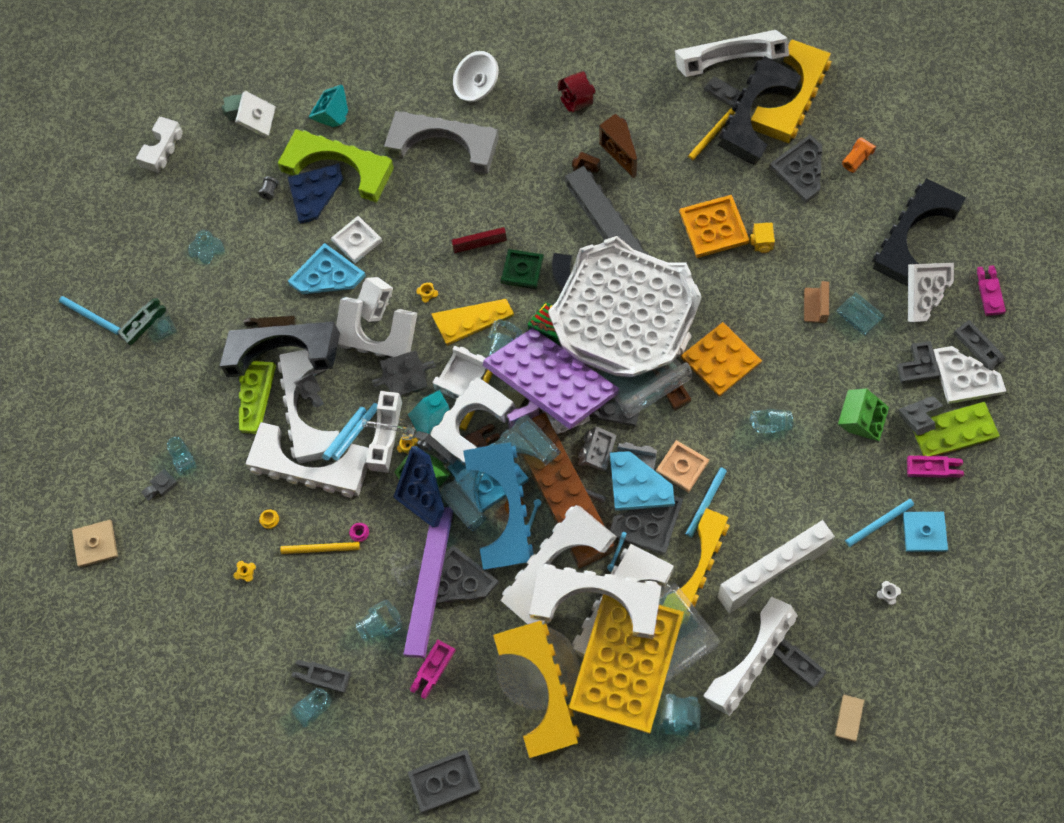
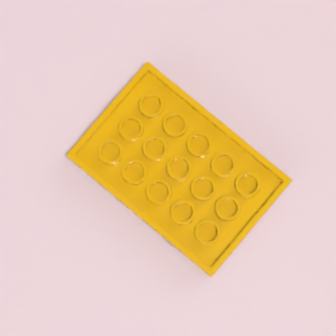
(625, 672)

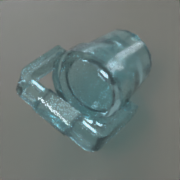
(500, 340)
(774, 419)
(374, 624)

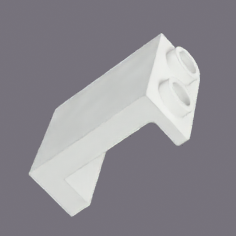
(459, 372)

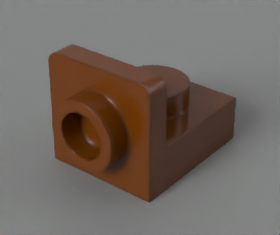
(589, 162)

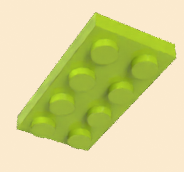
(958, 430)

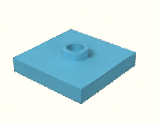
(925, 532)

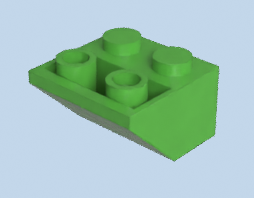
(863, 414)

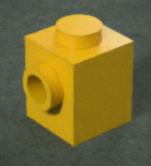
(762, 237)

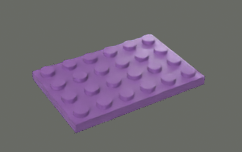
(551, 377)

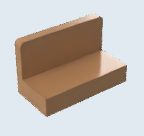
(816, 303)

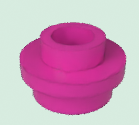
(359, 526)

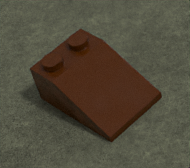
(617, 141)

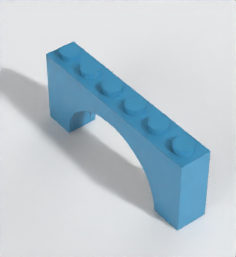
(512, 544)

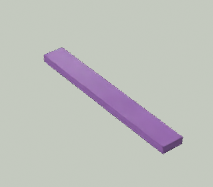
(428, 587)

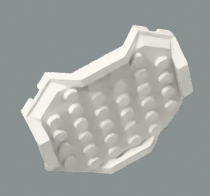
(624, 309)

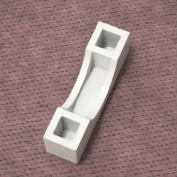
(382, 446)

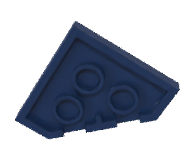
(314, 190)
(419, 488)

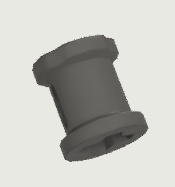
(268, 187)

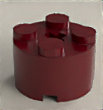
(576, 91)

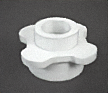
(887, 586)

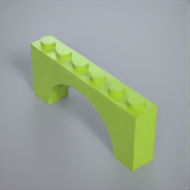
(309, 148)

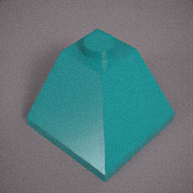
(331, 107)
(429, 412)

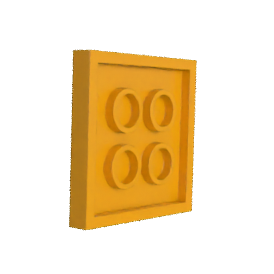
(714, 226)
(721, 359)

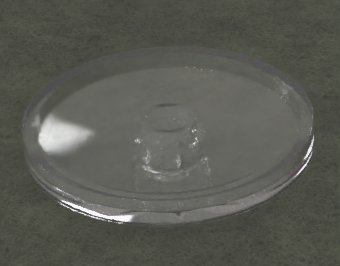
(524, 681)

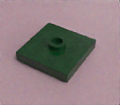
(522, 269)

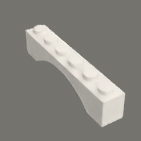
(730, 688)

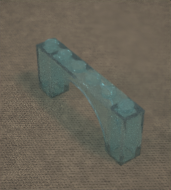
(463, 492)

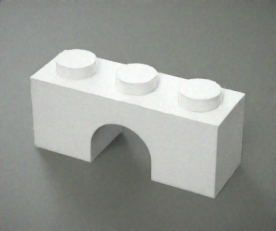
(155, 157)

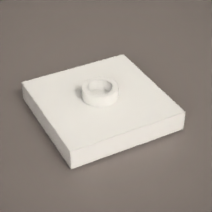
(255, 114)
(356, 239)

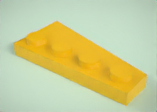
(468, 320)

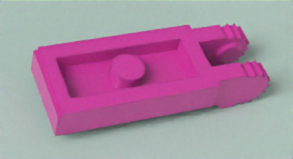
(990, 292)
(933, 466)
(433, 667)

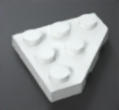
(926, 288)
(965, 377)

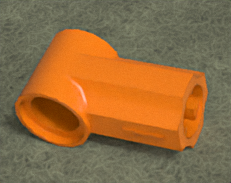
(858, 155)

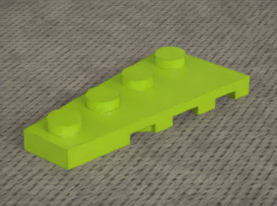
(255, 395)

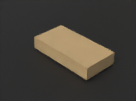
(849, 718)

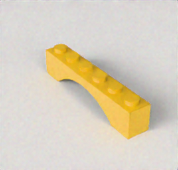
(710, 530)

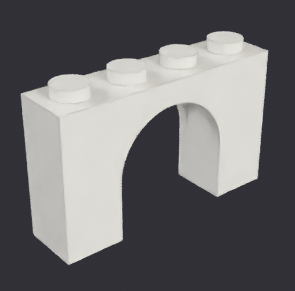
(353, 336)
(477, 397)

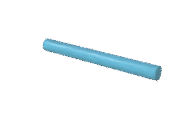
(86, 313)
(344, 433)
(354, 433)
(706, 502)
(879, 522)

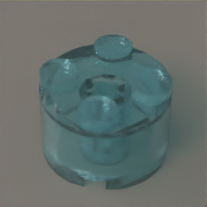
(679, 715)

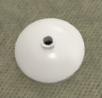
(475, 76)

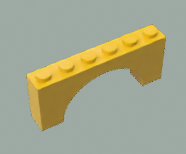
(783, 121)
(556, 727)

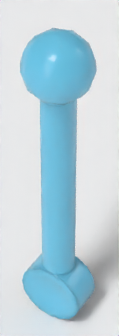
(537, 503)
(610, 567)

